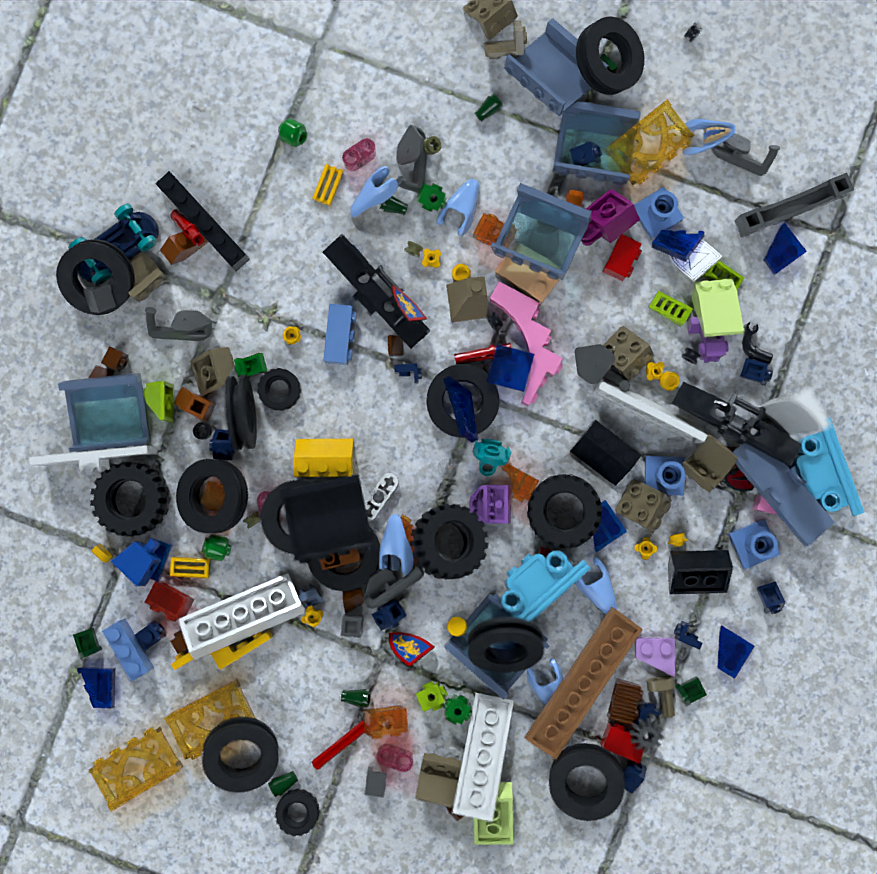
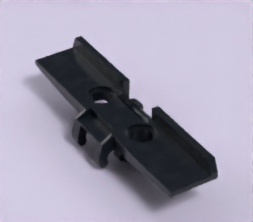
(369, 294)
(770, 440)

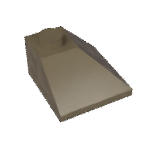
(467, 299)
(212, 369)

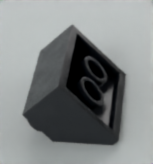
(605, 452)
(699, 572)

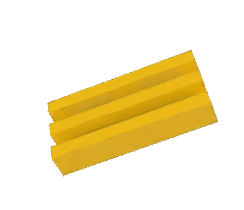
(327, 167)
(206, 568)

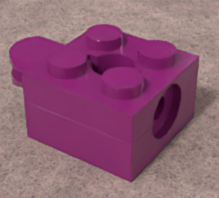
(610, 218)

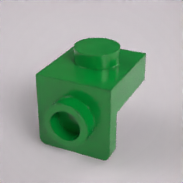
(251, 365)

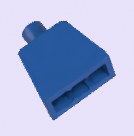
(138, 561)

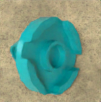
(492, 453)

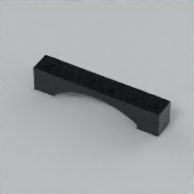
(203, 221)

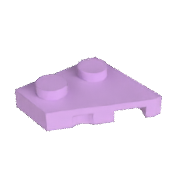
(657, 653)

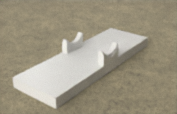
(93, 458)
(483, 757)

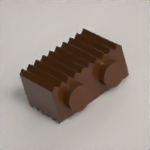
(625, 701)

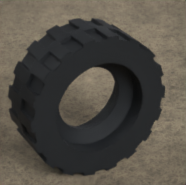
(272, 376)
(302, 827)

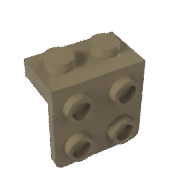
(491, 14)
(514, 47)
(147, 276)
(629, 351)
(709, 463)
(644, 505)
(438, 780)

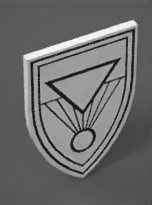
(699, 261)

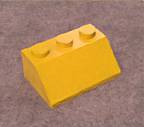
(323, 458)

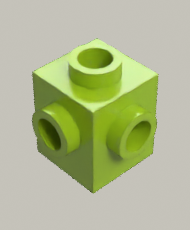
(425, 699)

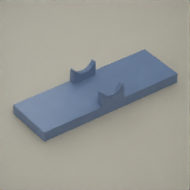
(784, 493)

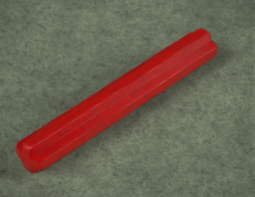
(338, 746)

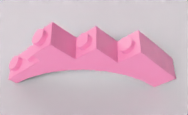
(521, 310)

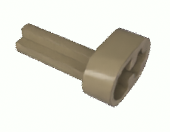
(664, 685)

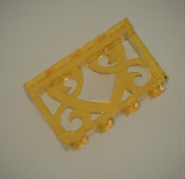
(655, 117)
(184, 715)
(127, 793)

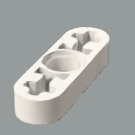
(374, 512)

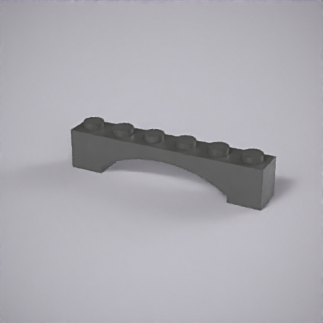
(793, 206)

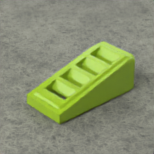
(724, 270)
(673, 302)

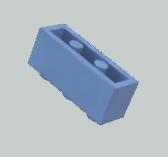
(339, 334)
(128, 649)

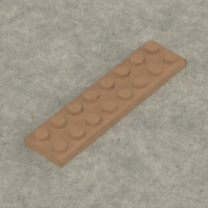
(583, 683)

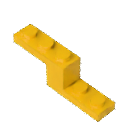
(227, 654)

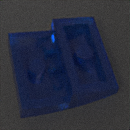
(510, 367)

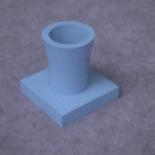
(652, 218)
(655, 474)
(745, 543)

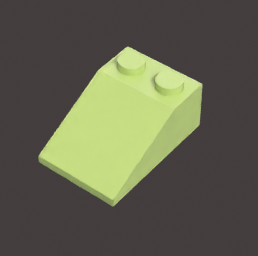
(717, 307)
(501, 828)

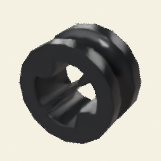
(693, 32)
(494, 321)
(691, 355)
(204, 436)

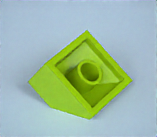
(160, 399)

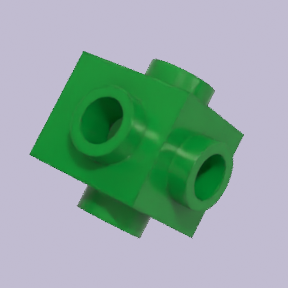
(426, 192)
(457, 702)

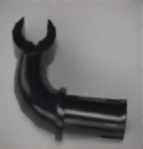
(751, 350)

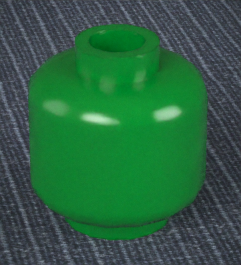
(292, 132)
(216, 547)

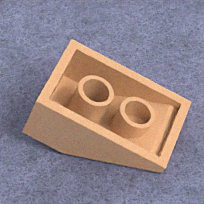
(526, 281)

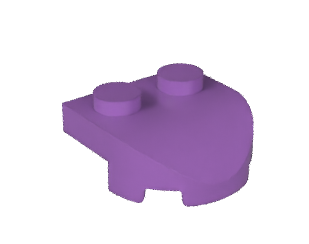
(492, 504)

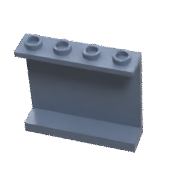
(551, 69)

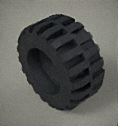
(106, 492)
(472, 536)
(558, 537)

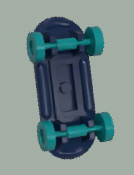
(132, 234)

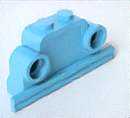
(827, 472)
(539, 583)

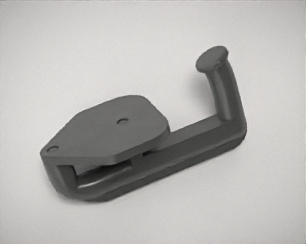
(742, 145)
(411, 150)
(183, 327)
(595, 362)
(385, 587)

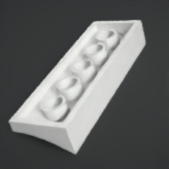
(651, 411)
(796, 413)
(240, 616)

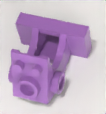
(711, 349)

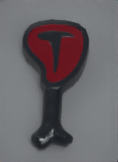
(738, 481)

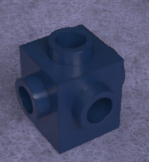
(221, 445)
(389, 615)

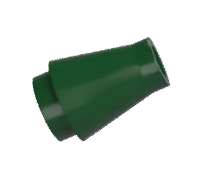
(489, 107)
(394, 205)
(358, 698)
(282, 783)

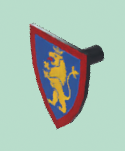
(405, 308)
(408, 647)

